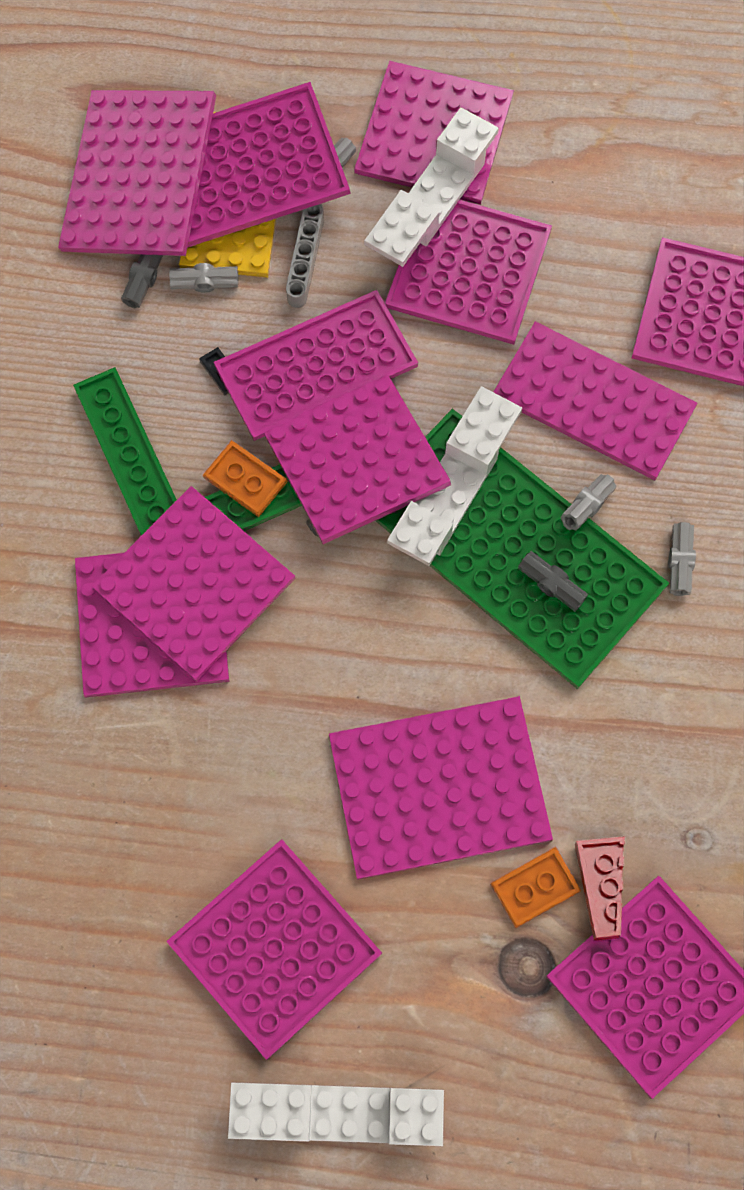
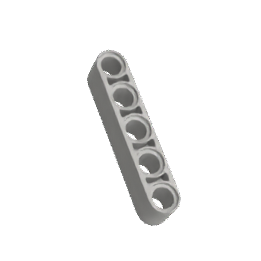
(304, 263)

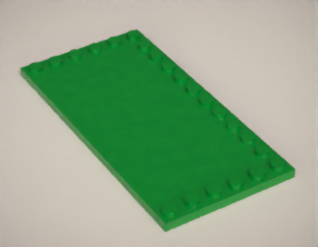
(521, 515)

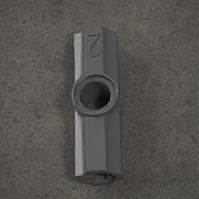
(141, 277)
(552, 581)

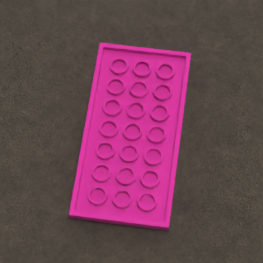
(314, 363)
(595, 400)

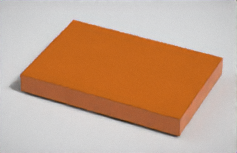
(245, 478)
(535, 887)

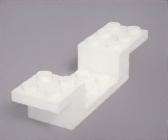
(420, 213)
(467, 462)
(336, 1114)

